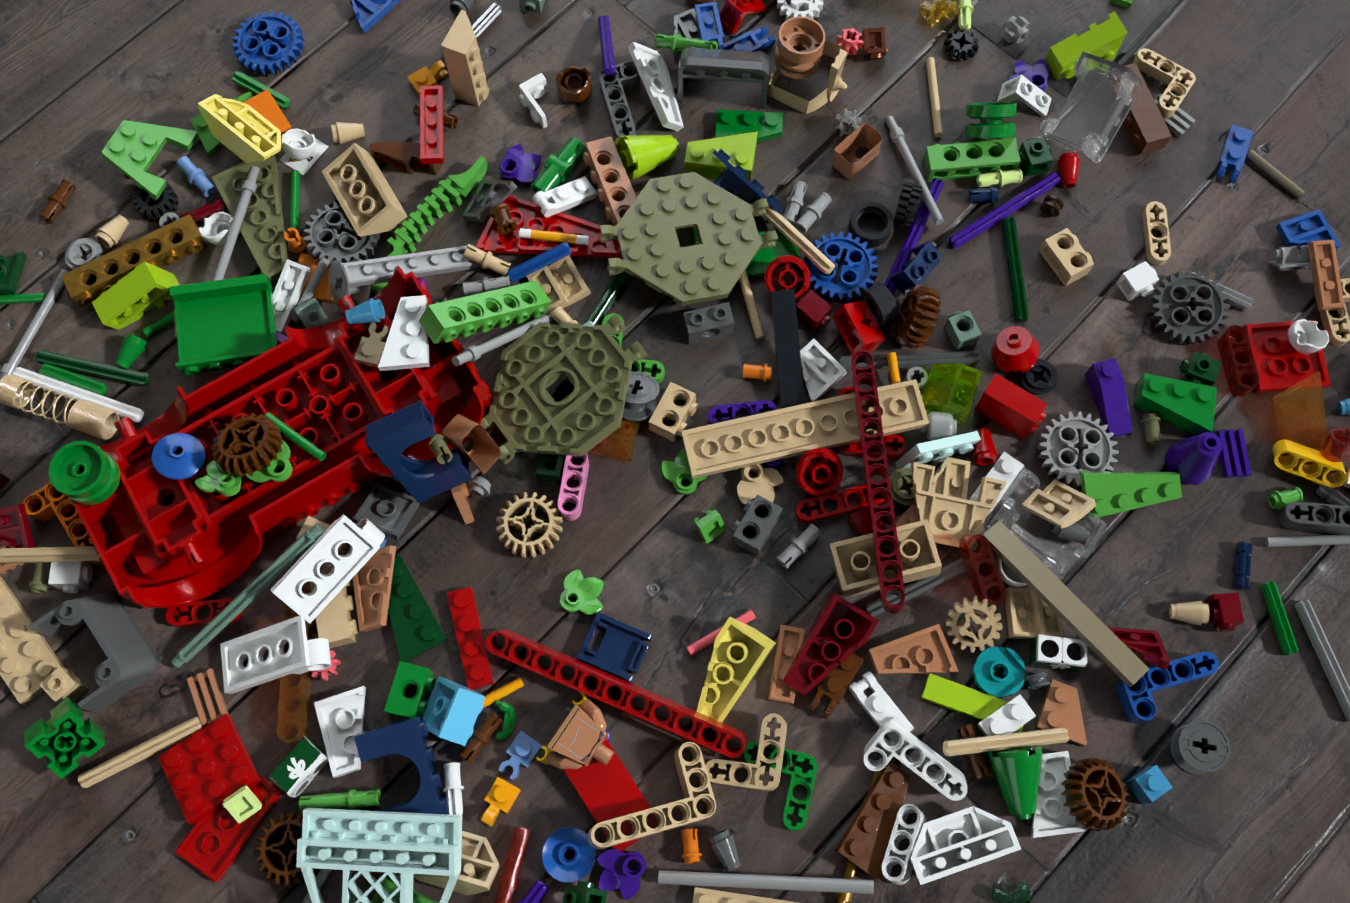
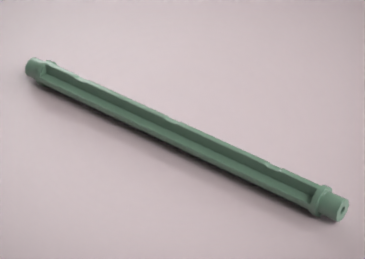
(253, 590)

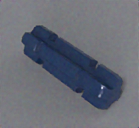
(1243, 565)

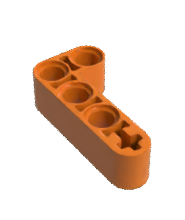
(62, 508)

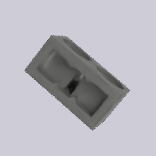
(761, 526)

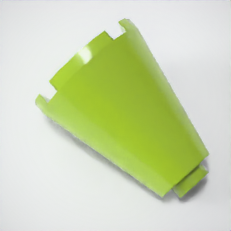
(645, 152)

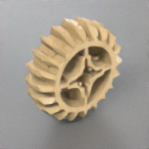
(531, 504)

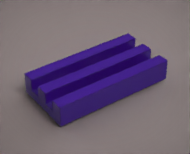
(1242, 451)

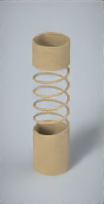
(83, 415)

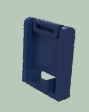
(619, 650)

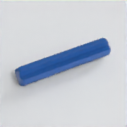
(539, 262)

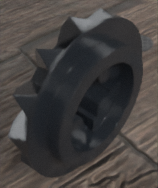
(952, 47)
(1049, 377)

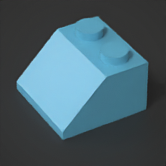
(452, 711)

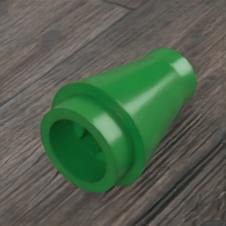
(130, 350)

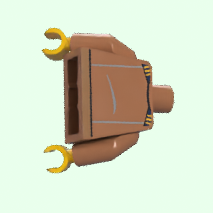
(579, 738)

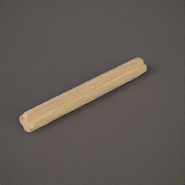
(799, 240)
(49, 554)
(1005, 741)
(139, 753)

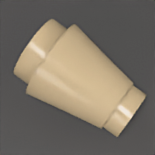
(347, 132)
(111, 232)
(1190, 612)

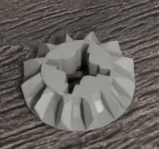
(74, 252)

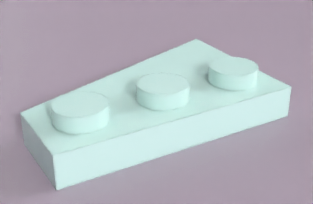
(939, 449)

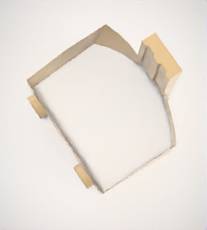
(834, 82)

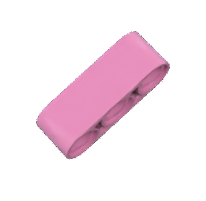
(573, 495)

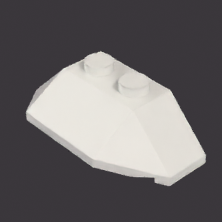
(960, 843)

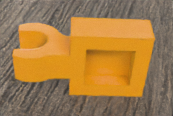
(427, 77)
(501, 797)

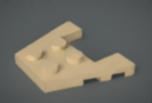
(949, 515)

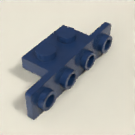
(736, 183)

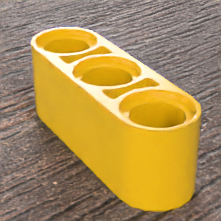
(1302, 454)

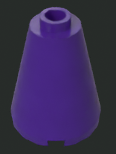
(1194, 457)

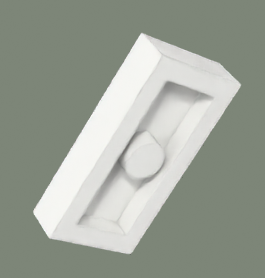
(1007, 718)

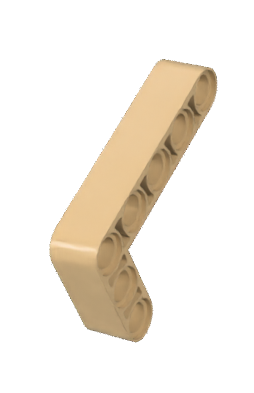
(663, 812)

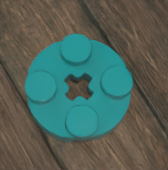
(1013, 674)

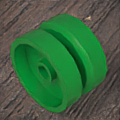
(990, 121)
(84, 473)

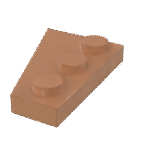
(373, 589)
(915, 653)

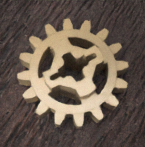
(983, 620)

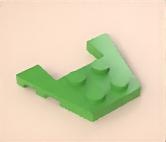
(137, 146)

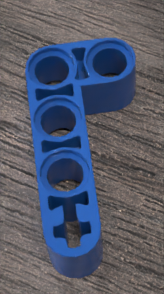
(1167, 679)

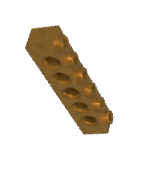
(122, 259)

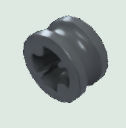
(1037, 681)

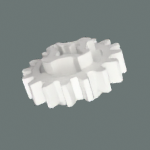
(802, 8)

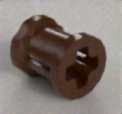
(502, 216)

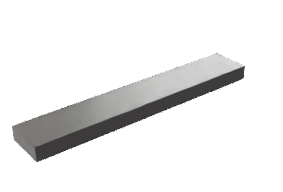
(421, 264)

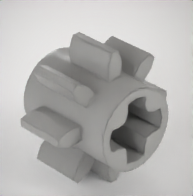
(1015, 29)
(845, 117)

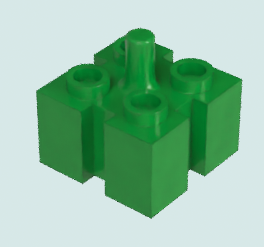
(64, 738)

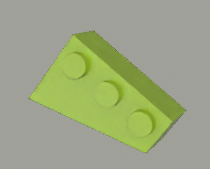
(1100, 40)
(739, 147)
(133, 295)

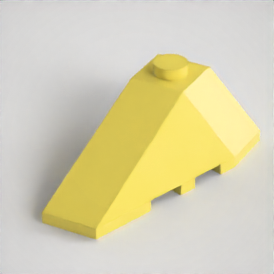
(734, 662)

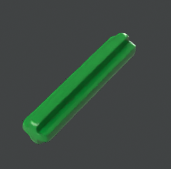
(256, 87)
(73, 379)
(1279, 618)

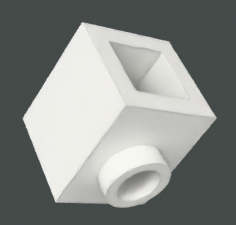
(1138, 281)
(70, 576)

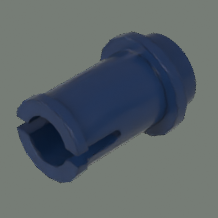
(983, 194)

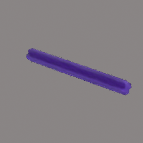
(1004, 210)
(914, 233)

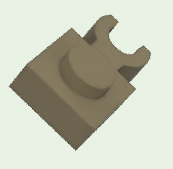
(371, 348)

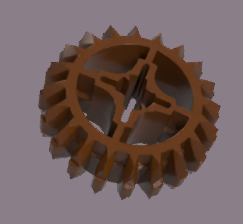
(917, 316)
(247, 445)
(1096, 801)
(288, 858)

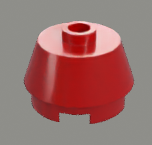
(787, 274)
(1015, 350)
(819, 471)

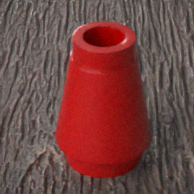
(1068, 169)
(985, 450)

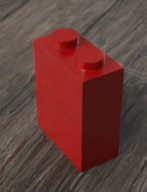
(1011, 407)

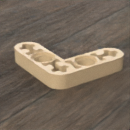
(1172, 79)
(1331, 324)
(756, 770)

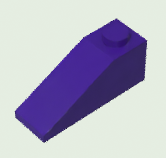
(1110, 396)

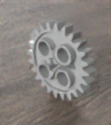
(1055, 446)

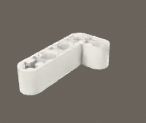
(918, 763)

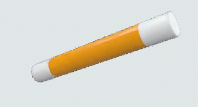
(553, 236)

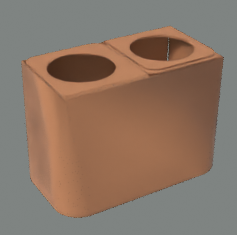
(871, 140)
(485, 450)

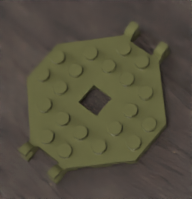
(692, 272)
(583, 418)

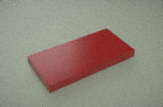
(610, 793)
(219, 838)

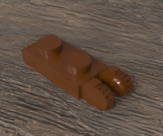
(837, 683)

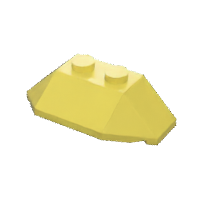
(240, 128)

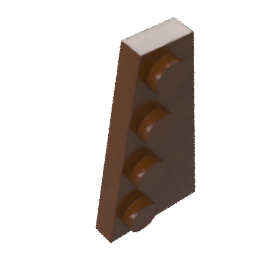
(872, 826)

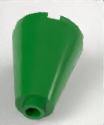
(1018, 778)

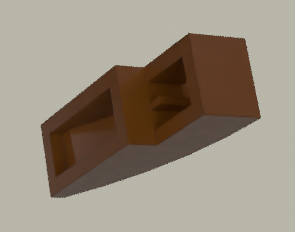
(402, 156)

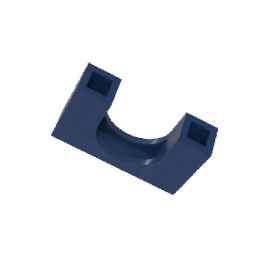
(420, 478)
(407, 739)

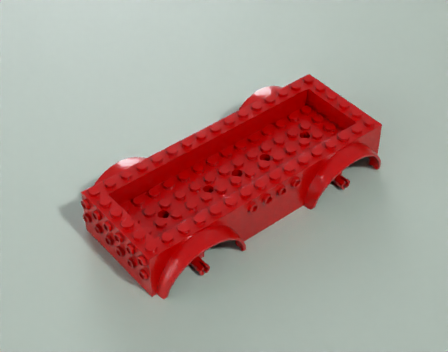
(209, 540)

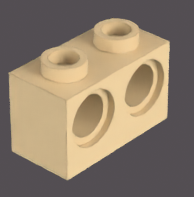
(1061, 259)
(669, 411)

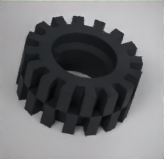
(907, 204)
(155, 212)

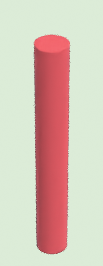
(710, 638)

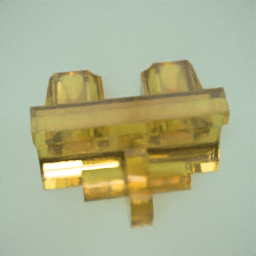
(937, 9)

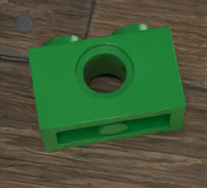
(406, 677)

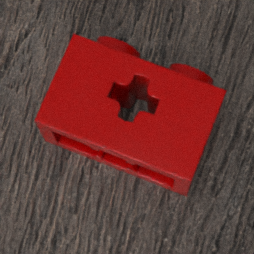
(858, 327)

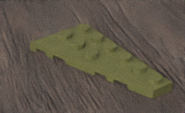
(264, 216)

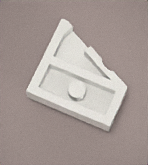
(819, 370)

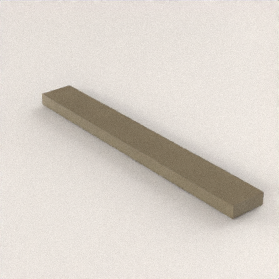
(1065, 604)

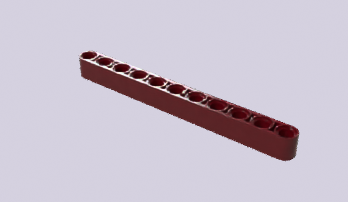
(880, 489)

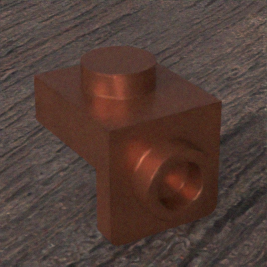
(874, 42)

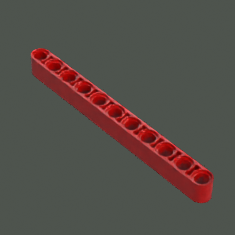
(628, 691)

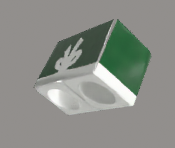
(1054, 663)
(299, 768)

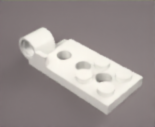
(364, 543)
(300, 658)

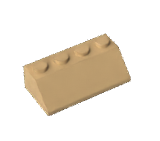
(465, 62)
(363, 192)
(856, 560)

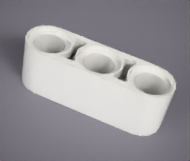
(901, 831)

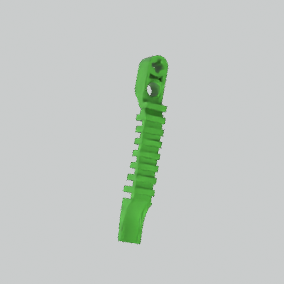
(447, 189)

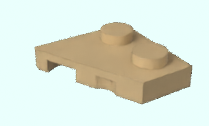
(952, 478)

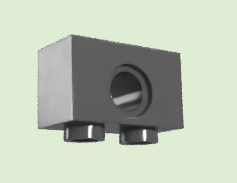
(708, 323)

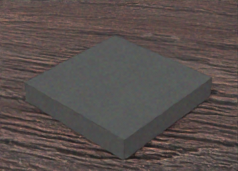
(387, 510)

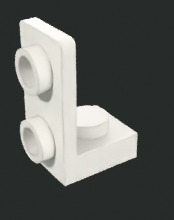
(534, 89)
(1027, 92)

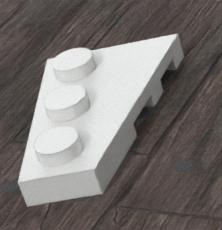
(407, 340)

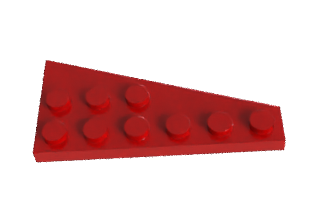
(529, 216)

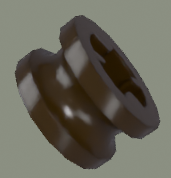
(1051, 206)

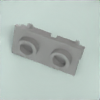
(1288, 258)

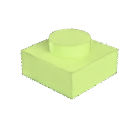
(242, 804)

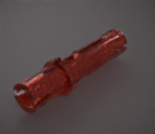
(512, 866)

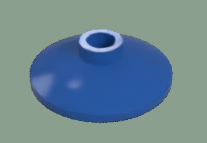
(182, 465)
(554, 855)

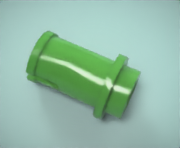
(1285, 497)

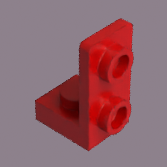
(735, 11)

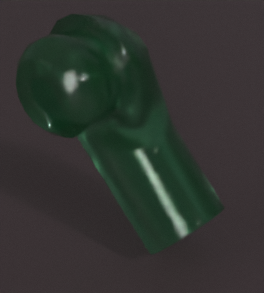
(1020, 894)

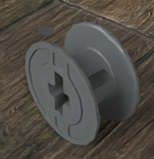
(640, 397)
(1207, 736)

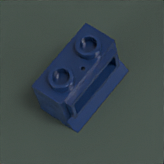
(917, 270)

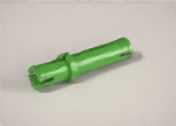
(678, 43)
(347, 800)

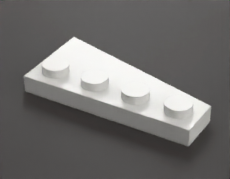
(657, 81)

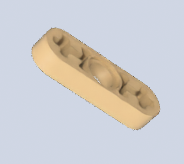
(1152, 242)

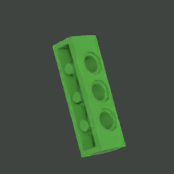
(962, 166)

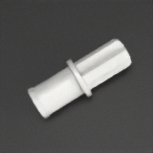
(453, 788)

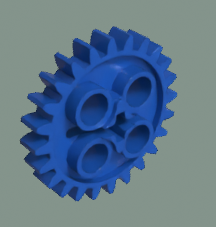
(268, 42)
(860, 272)

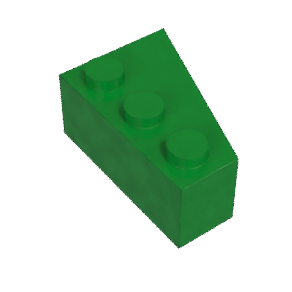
(1179, 402)

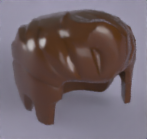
(574, 84)

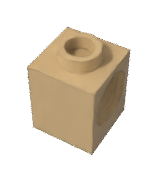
(63, 684)

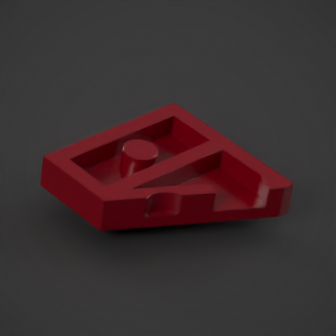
(15, 527)
(1145, 645)

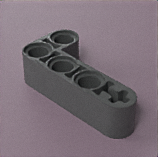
(616, 89)
(1332, 513)

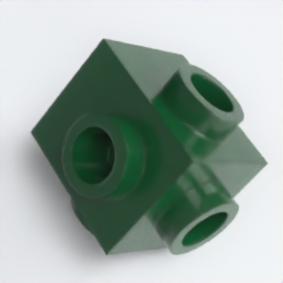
(1035, 156)
(1200, 369)
(583, 893)

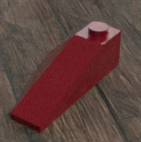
(831, 639)

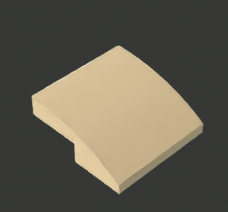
(561, 283)
(1059, 504)
(1030, 615)

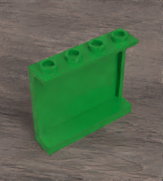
(223, 323)

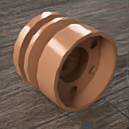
(799, 47)

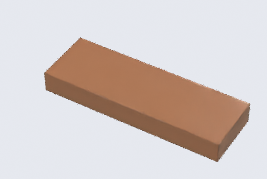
(1325, 275)
(788, 645)

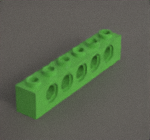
(484, 311)

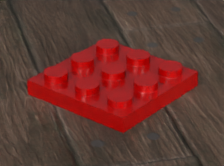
(1278, 362)
(208, 768)

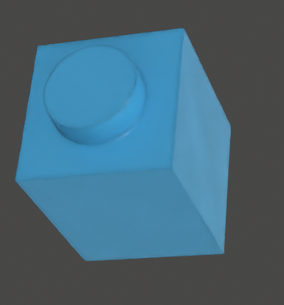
(1149, 784)

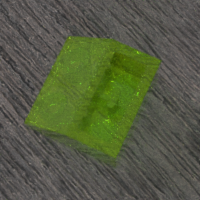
(951, 389)

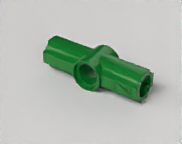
(559, 166)

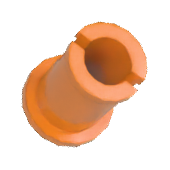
(295, 242)
(757, 371)
(690, 846)

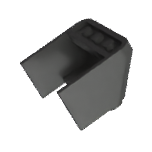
(724, 66)
(127, 651)

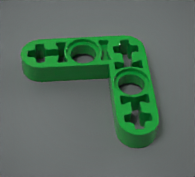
(797, 778)

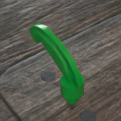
(509, 719)

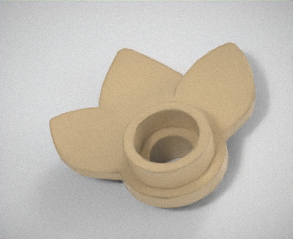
(760, 485)

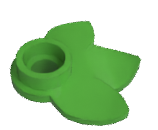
(679, 471)
(269, 473)
(219, 481)
(584, 591)

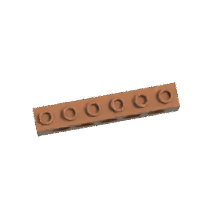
(605, 152)

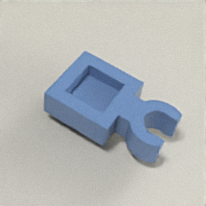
(522, 751)

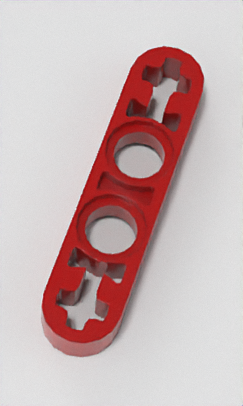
(839, 498)

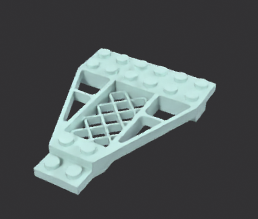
(379, 844)

